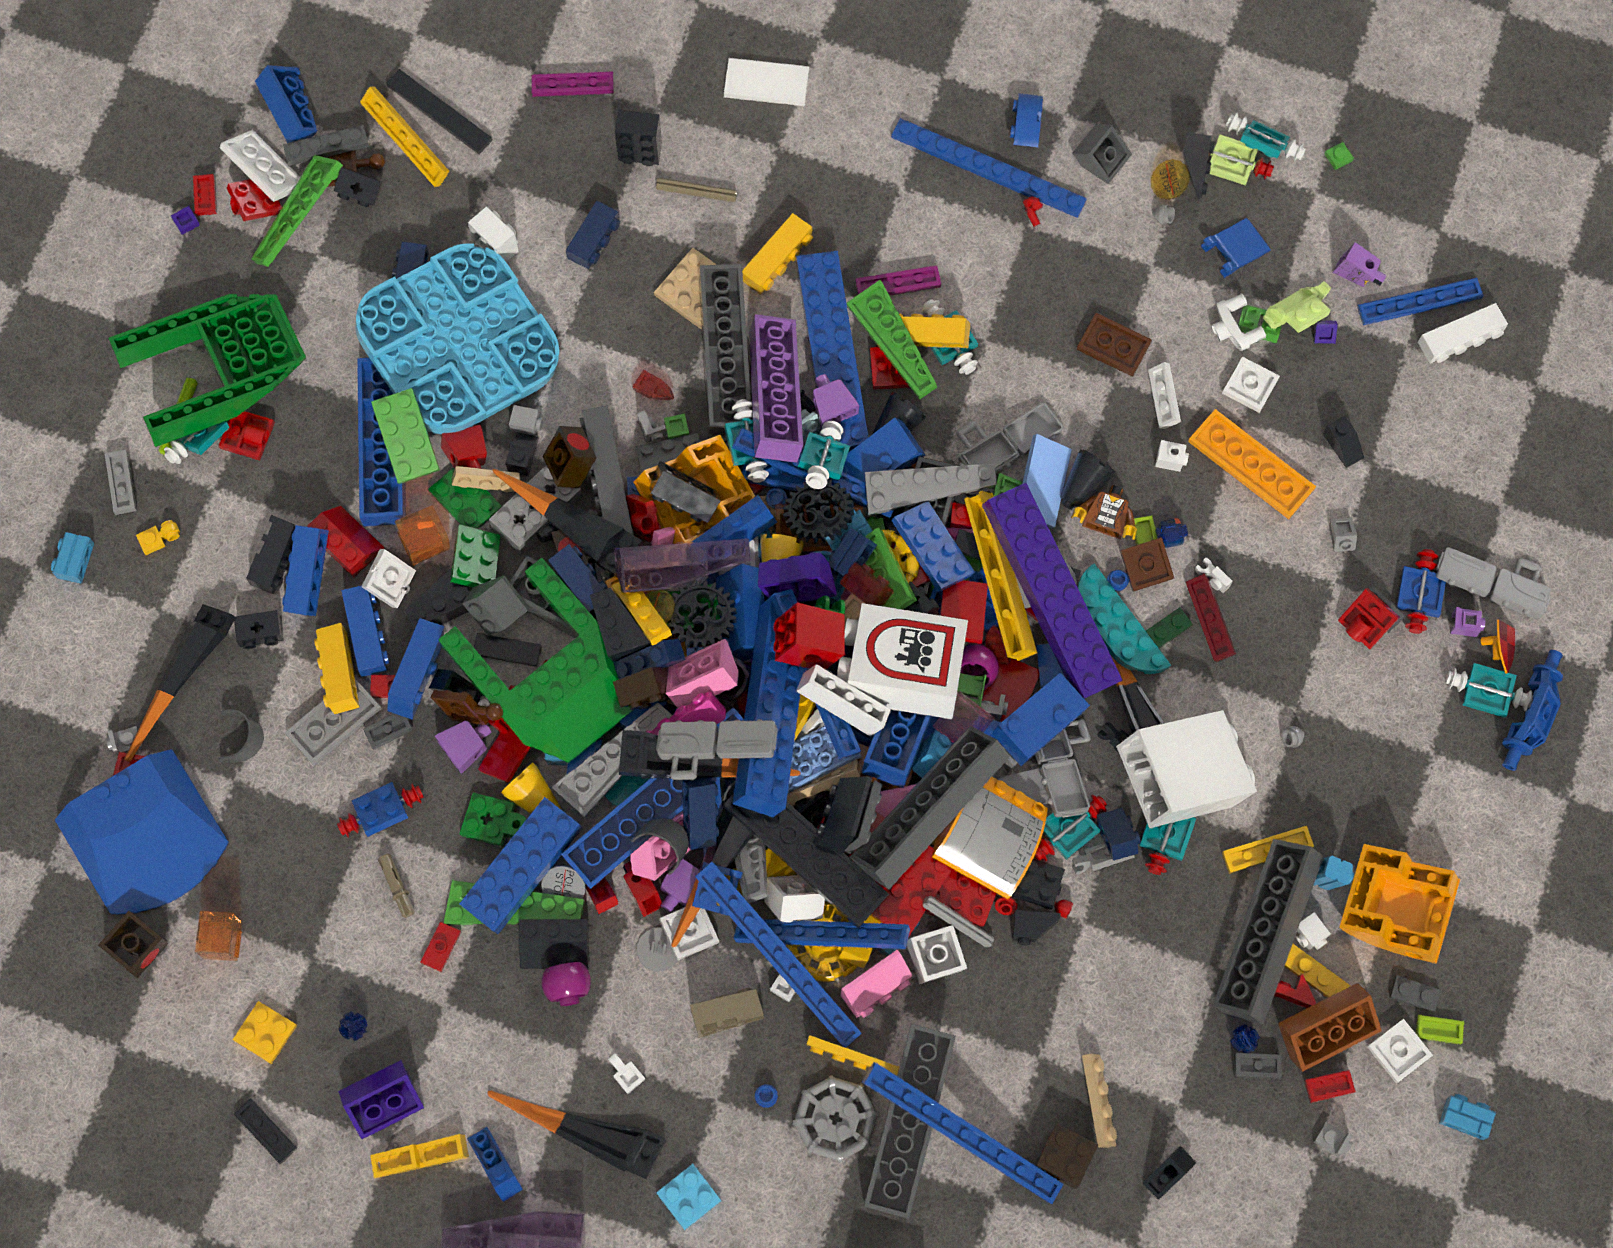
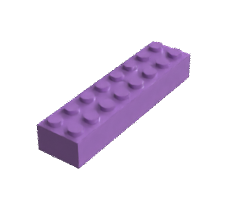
(775, 388)

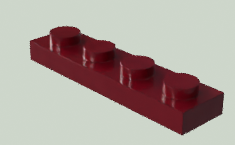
(1210, 617)

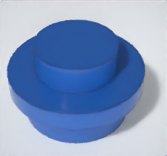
(776, 496)
(1118, 580)
(766, 1096)

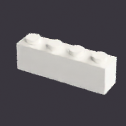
(1463, 333)
(843, 700)

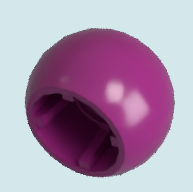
(980, 661)
(566, 983)

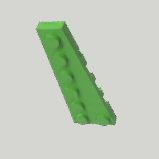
(301, 200)
(884, 325)
(534, 907)

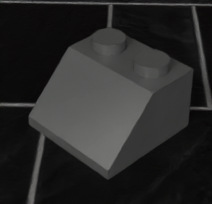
(1102, 152)
(495, 605)

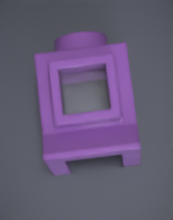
(1467, 622)

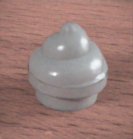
(1164, 214)
(1292, 736)

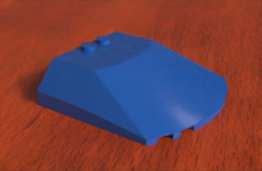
(143, 835)

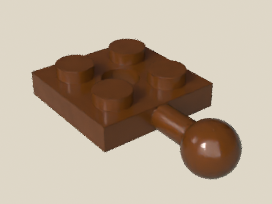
(351, 162)
(462, 707)

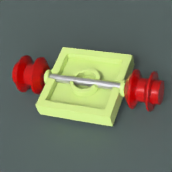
(1235, 161)

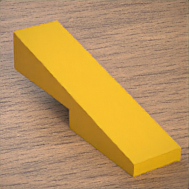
(420, 1155)

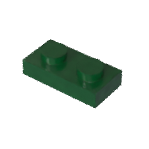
(1169, 627)

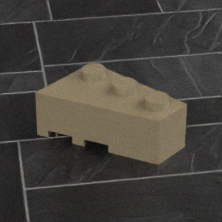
(726, 1012)

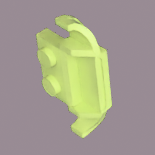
(1300, 308)

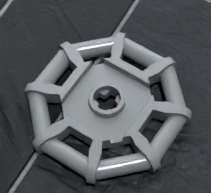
(824, 1126)

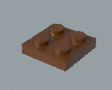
(1147, 564)

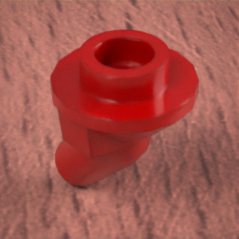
(1032, 205)
(1005, 906)

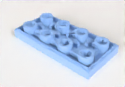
(1046, 475)
(814, 758)

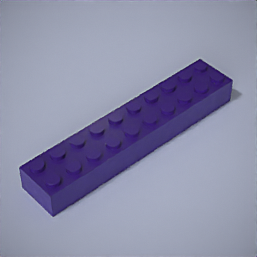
(1051, 591)

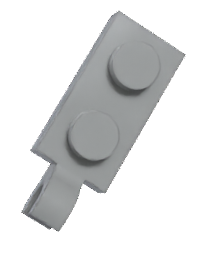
(1096, 858)

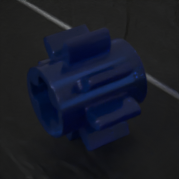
(352, 1026)
(1244, 1038)

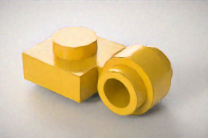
(152, 539)

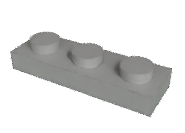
(120, 482)

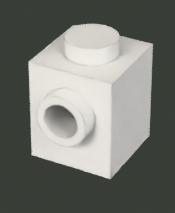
(1171, 456)
(1312, 933)

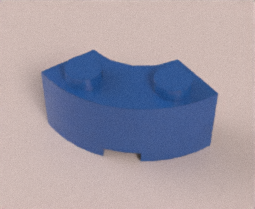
(1028, 118)

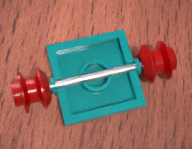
(1070, 832)
(1166, 840)

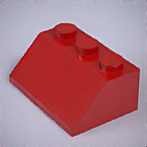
(347, 540)

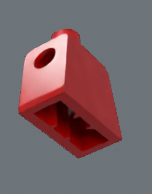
(465, 447)
(642, 891)

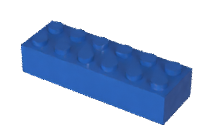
(521, 865)

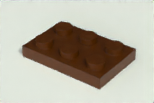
(1114, 344)

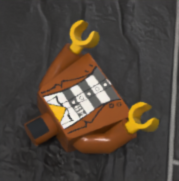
(1107, 514)

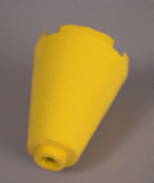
(779, 547)
(529, 789)

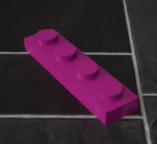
(572, 84)
(903, 281)

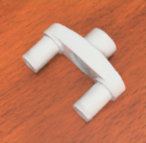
(1229, 329)

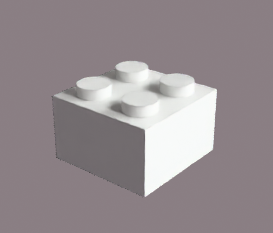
(491, 232)
(793, 899)
(936, 954)

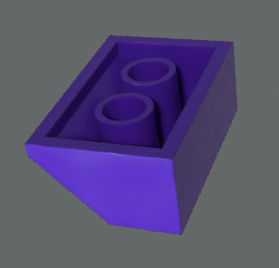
(806, 575)
(380, 1099)

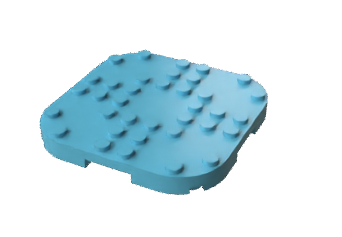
(457, 337)

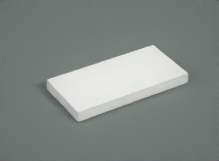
(766, 82)
(261, 164)

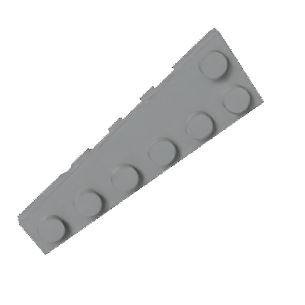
(912, 486)
(600, 772)
(752, 864)

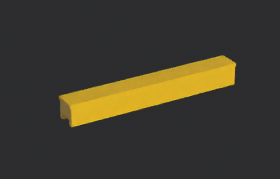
(1001, 583)

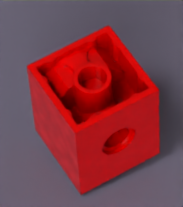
(809, 636)

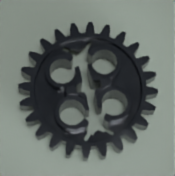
(818, 511)
(713, 629)

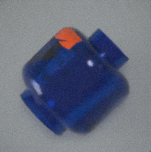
(1172, 532)

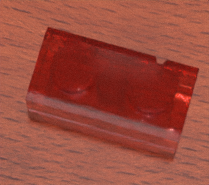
(867, 586)

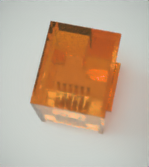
(422, 535)
(218, 936)

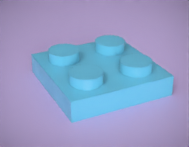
(688, 1197)

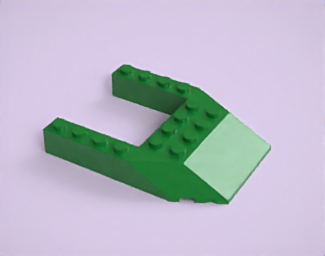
(246, 343)
(569, 696)

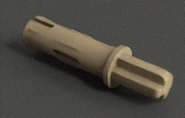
(393, 878)

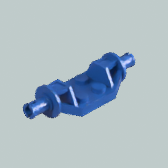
(1540, 714)

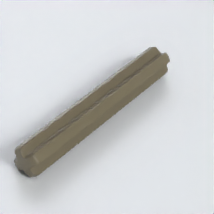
(696, 189)

